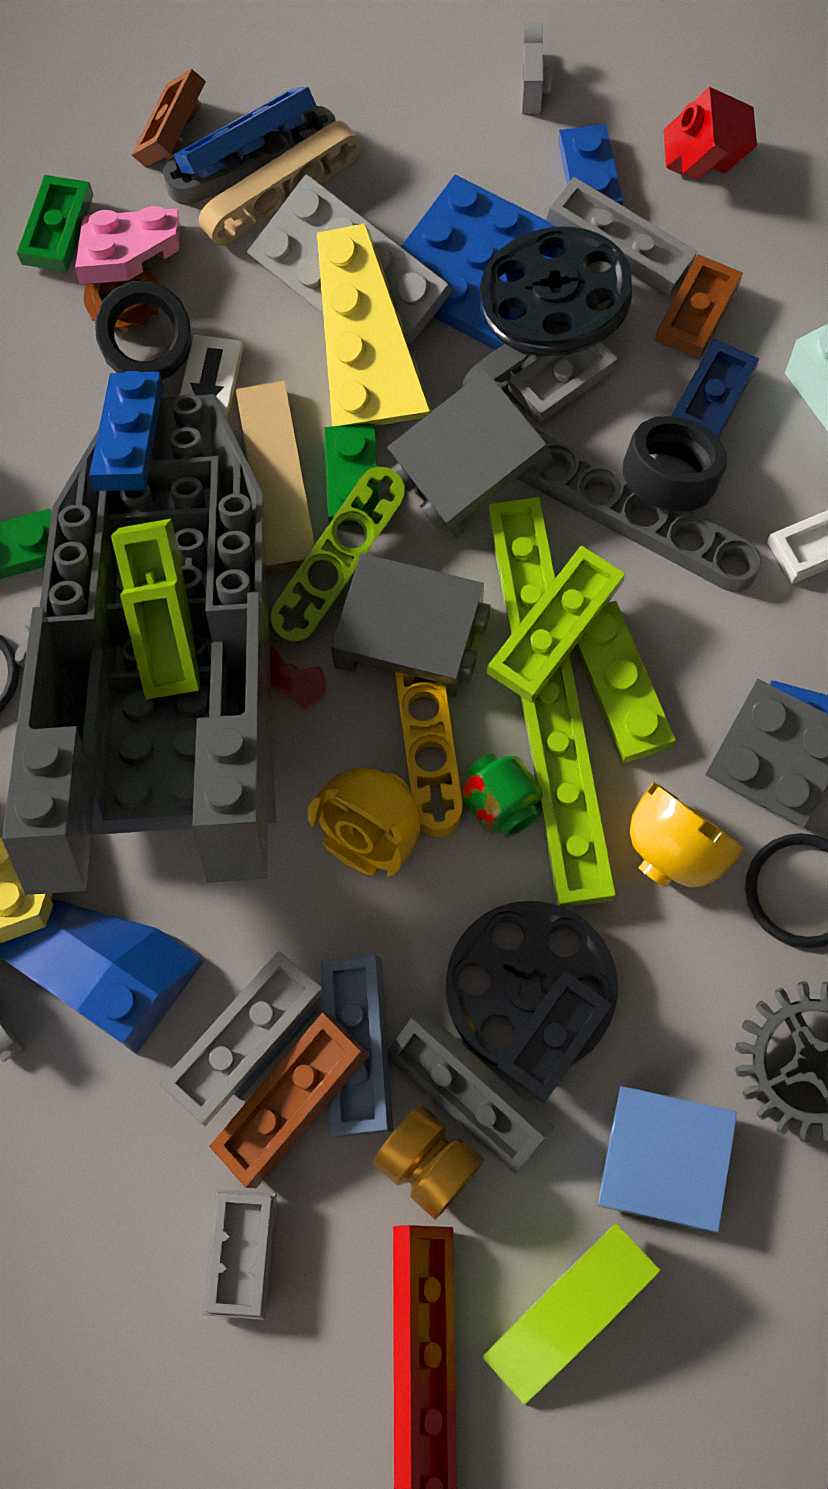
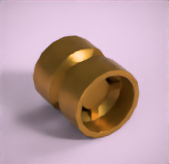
(428, 1161)

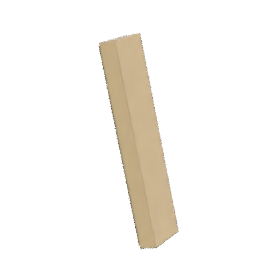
(277, 469)

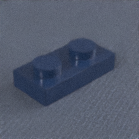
(717, 386)

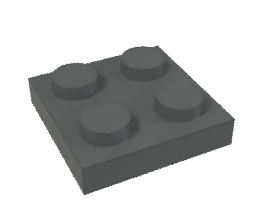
(775, 753)

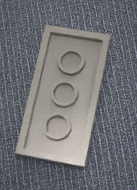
(291, 253)

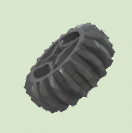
(770, 1083)

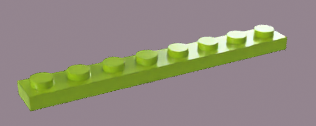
(553, 719)

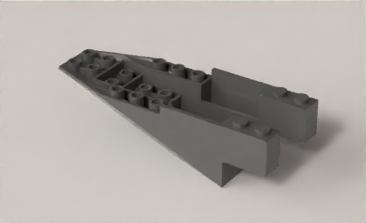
(85, 737)

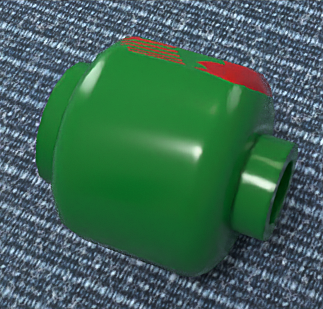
(502, 794)

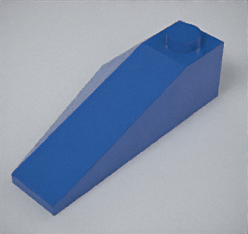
(105, 969)

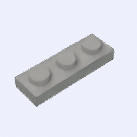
(649, 250)
(241, 1038)

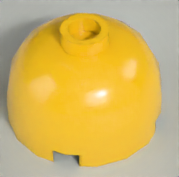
(367, 819)
(679, 841)

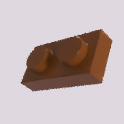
(173, 110)
(698, 306)

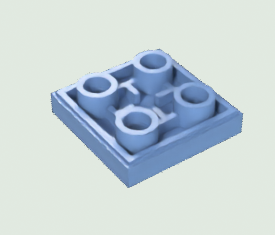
(667, 1159)

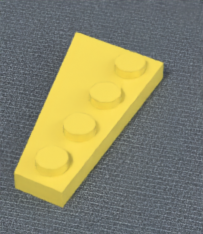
(366, 347)

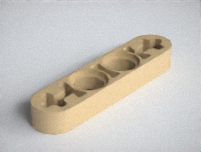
(239, 208)

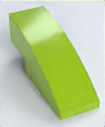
(157, 608)
(570, 1313)

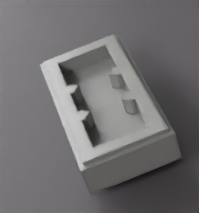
(240, 1254)

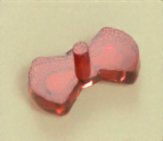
(304, 684)

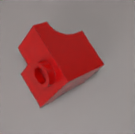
(710, 134)

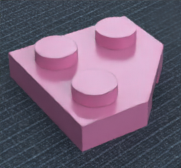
(117, 243)

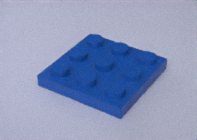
(458, 242)

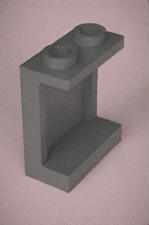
(467, 452)
(411, 622)

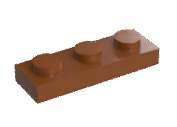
(289, 1100)

